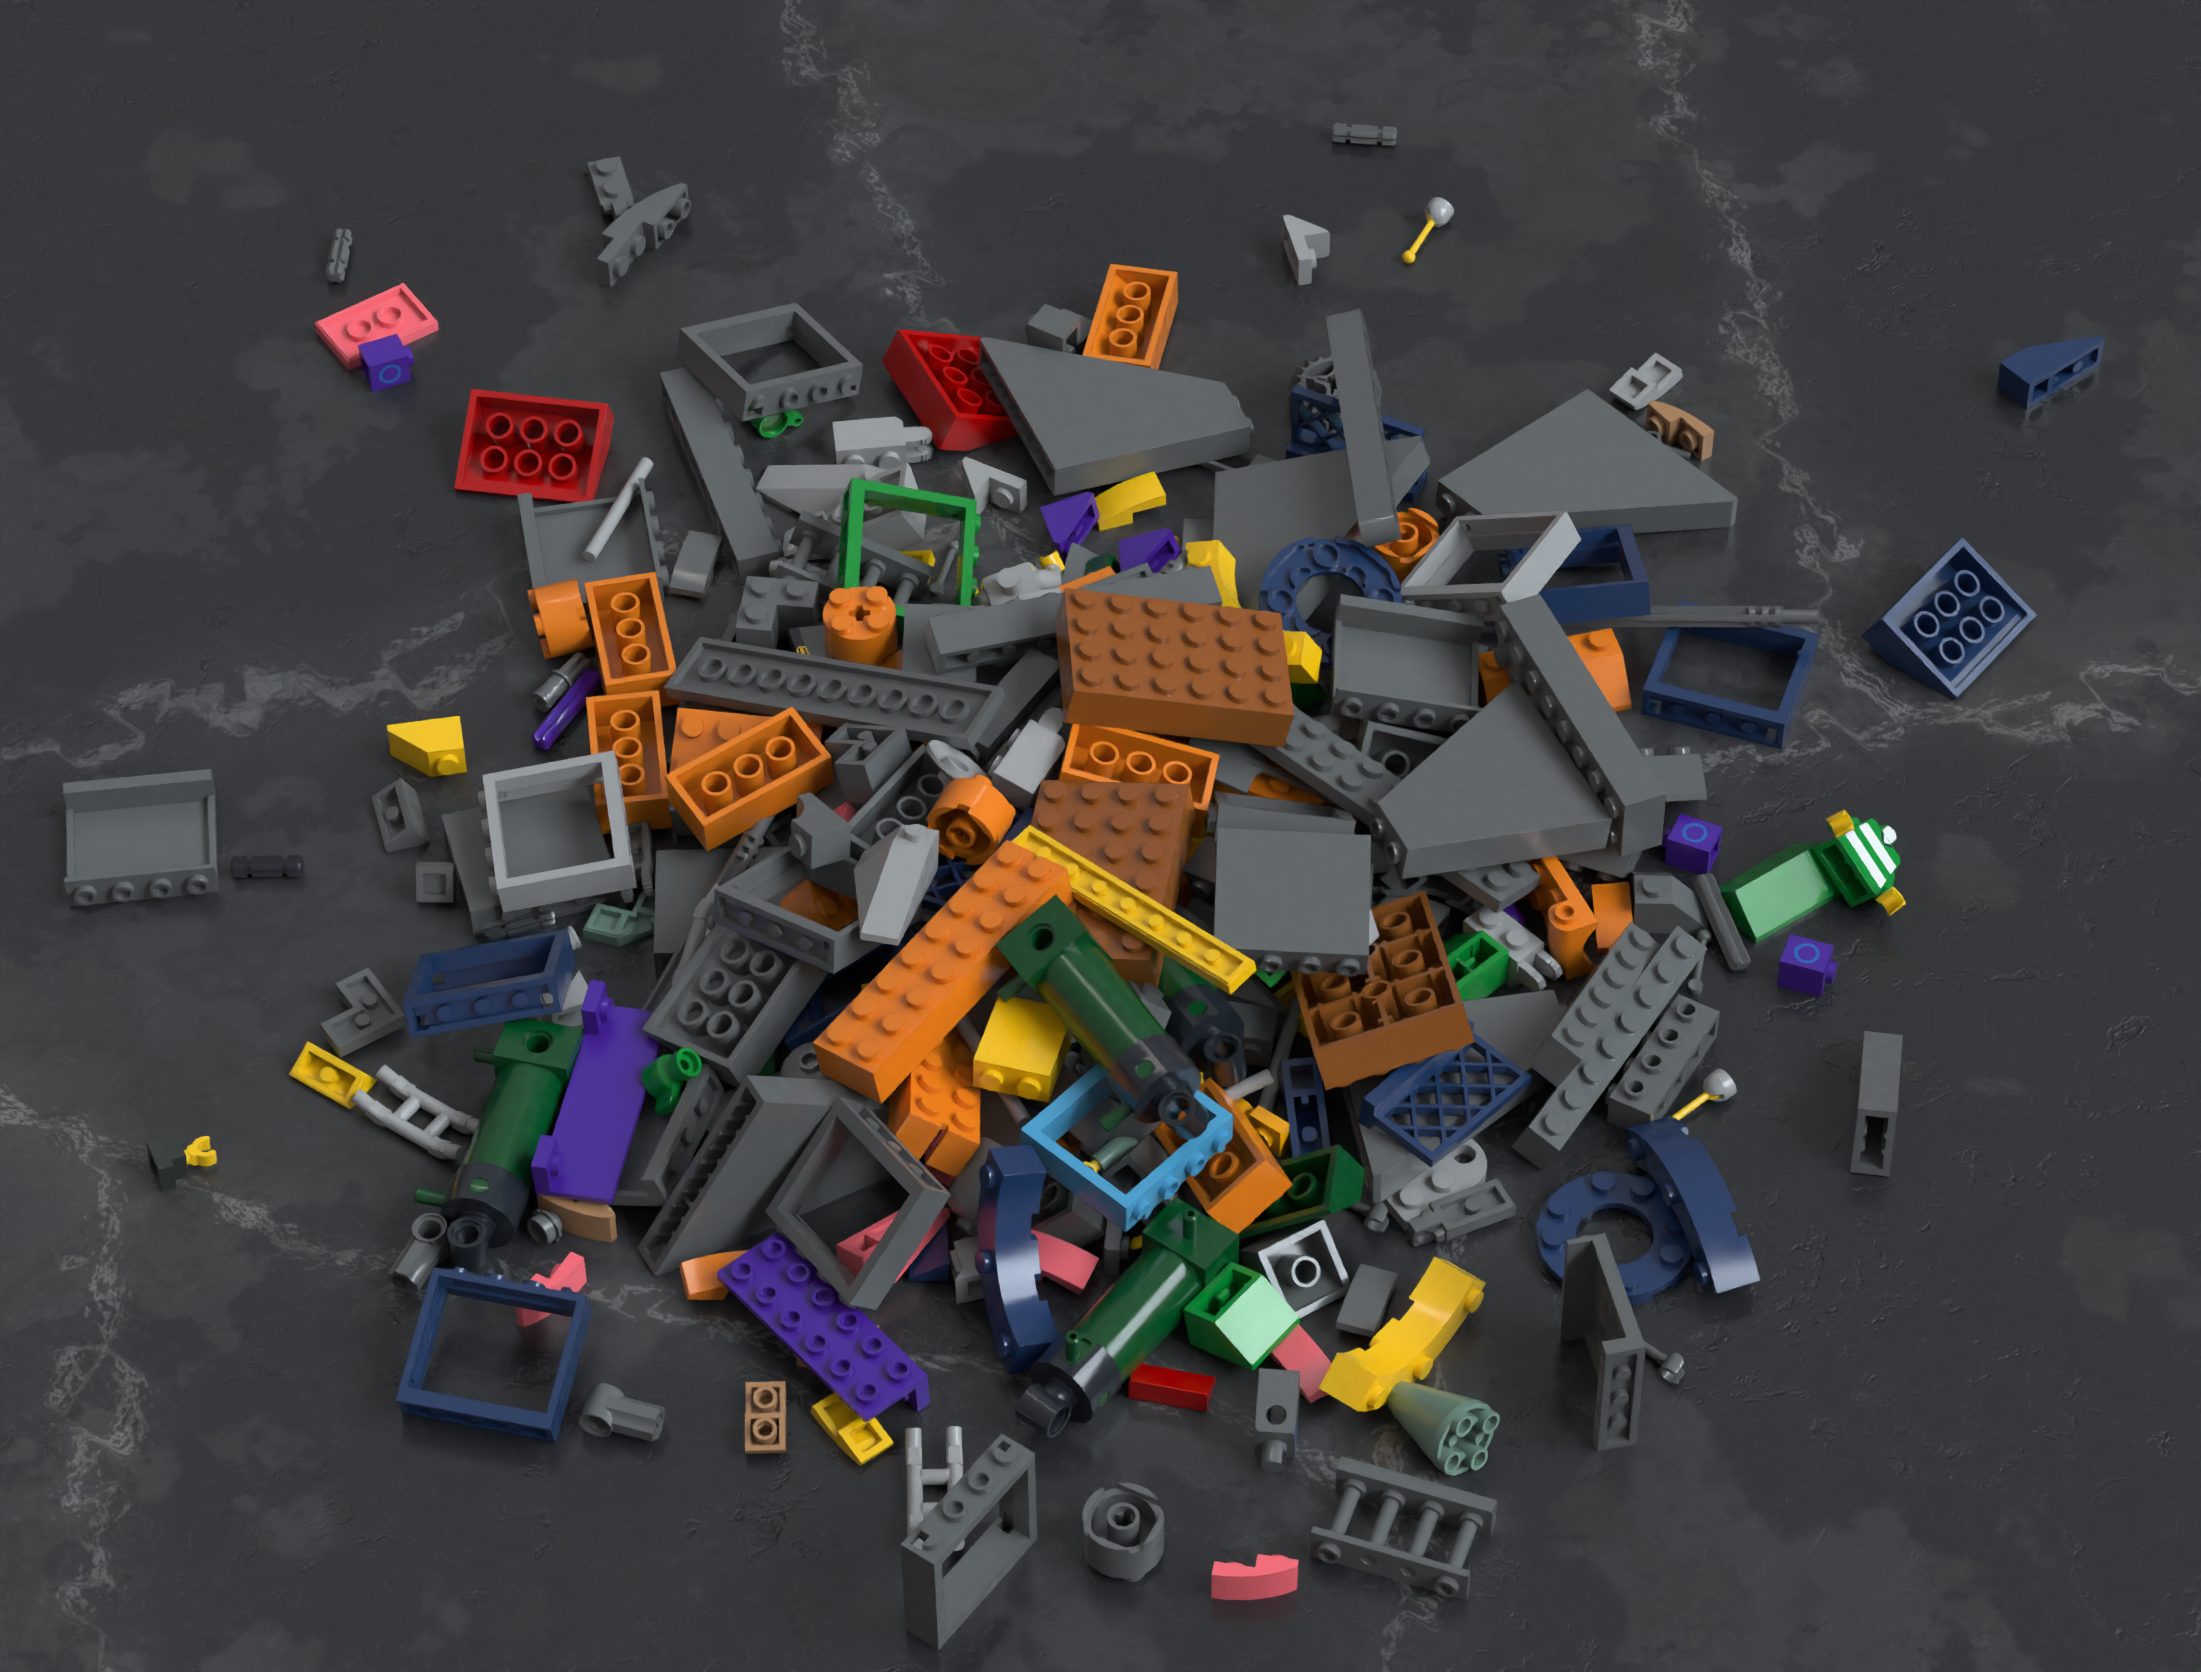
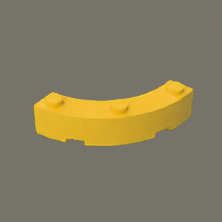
(1301, 650)
(1409, 1346)

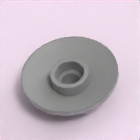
(952, 762)

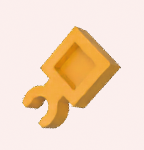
(1270, 1127)

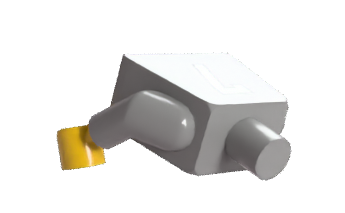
(1019, 580)

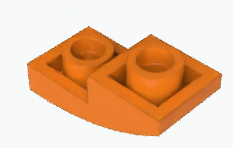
(1612, 911)
(701, 1278)

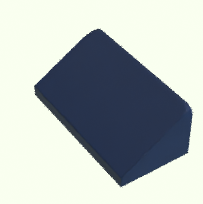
(933, 1260)

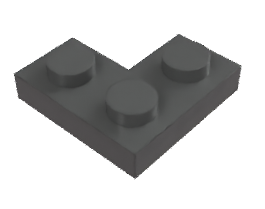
(369, 1016)

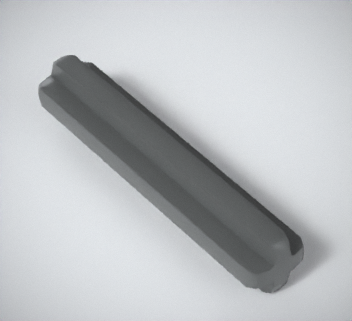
(1721, 922)

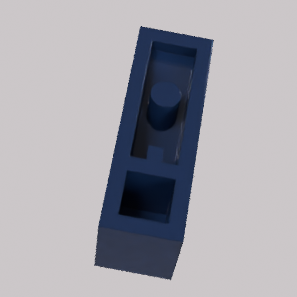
(2046, 368)
(1303, 1105)

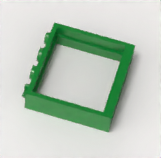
(912, 500)

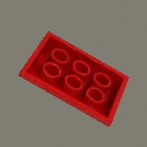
(947, 388)
(533, 446)

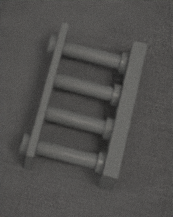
(876, 563)
(1414, 1496)

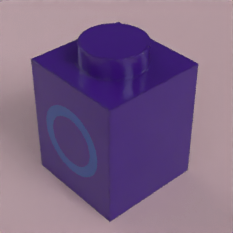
(385, 362)
(1692, 844)
(1806, 965)

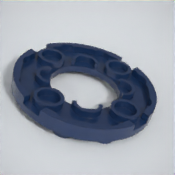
(1319, 557)
(1581, 1197)

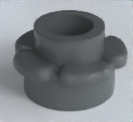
(545, 1227)

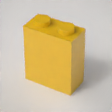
(1021, 1050)

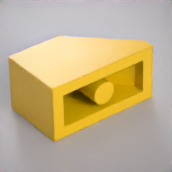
(429, 745)

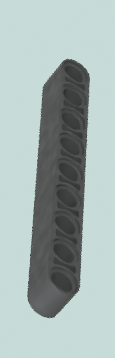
(1363, 428)

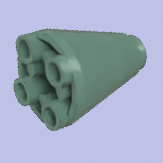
(1445, 1425)

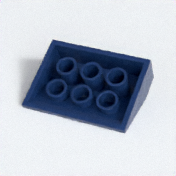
(1950, 622)

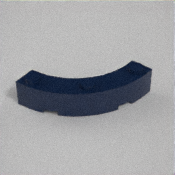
(1699, 1200)
(1010, 1255)

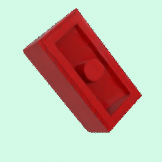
(1171, 1387)

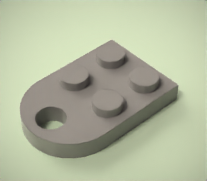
(1437, 1182)

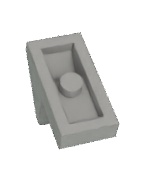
(1304, 245)
(994, 486)

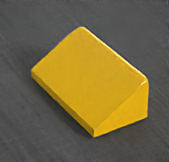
(330, 1075)

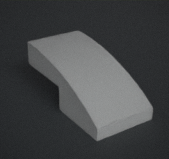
(1647, 383)

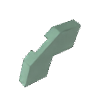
(621, 926)

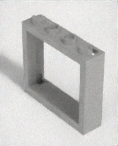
(1546, 533)
(566, 882)

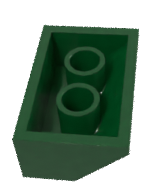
(1321, 1186)

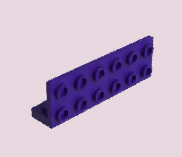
(600, 1104)
(824, 1332)

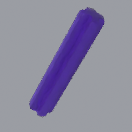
(566, 709)

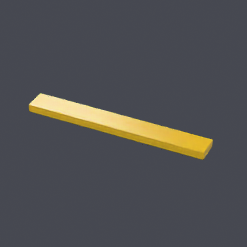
(1143, 916)

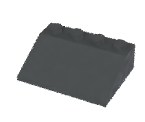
(734, 1003)

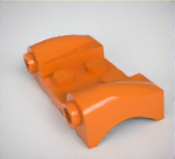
(1565, 915)

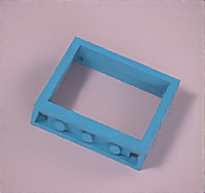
(1092, 1188)

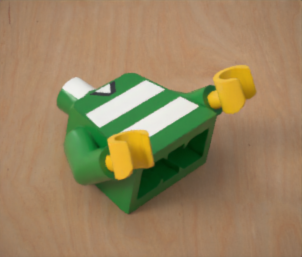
(1861, 861)

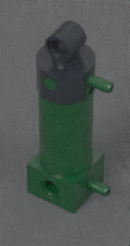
(1106, 1017)
(1203, 1024)
(496, 1175)
(1129, 1320)

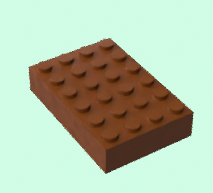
(1173, 667)
(1133, 834)
(1396, 1011)

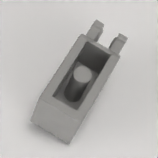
(880, 442)
(1031, 758)
(1525, 948)

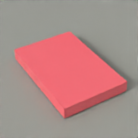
(377, 317)

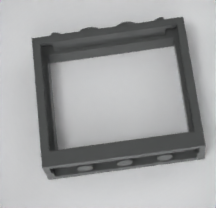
(704, 343)
(1264, 813)
(744, 909)
(904, 1233)
(939, 1604)

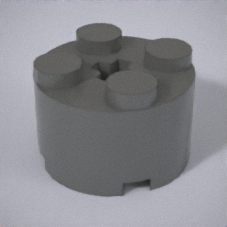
(1123, 1531)

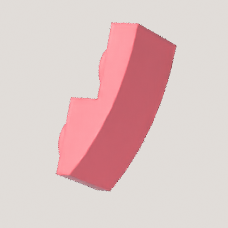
(1064, 1262)
(567, 1274)
(1302, 1354)
(1269, 1578)

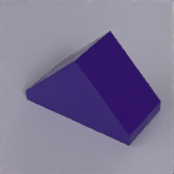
(1070, 521)
(1151, 548)

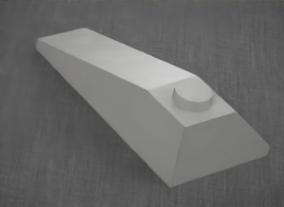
(893, 881)

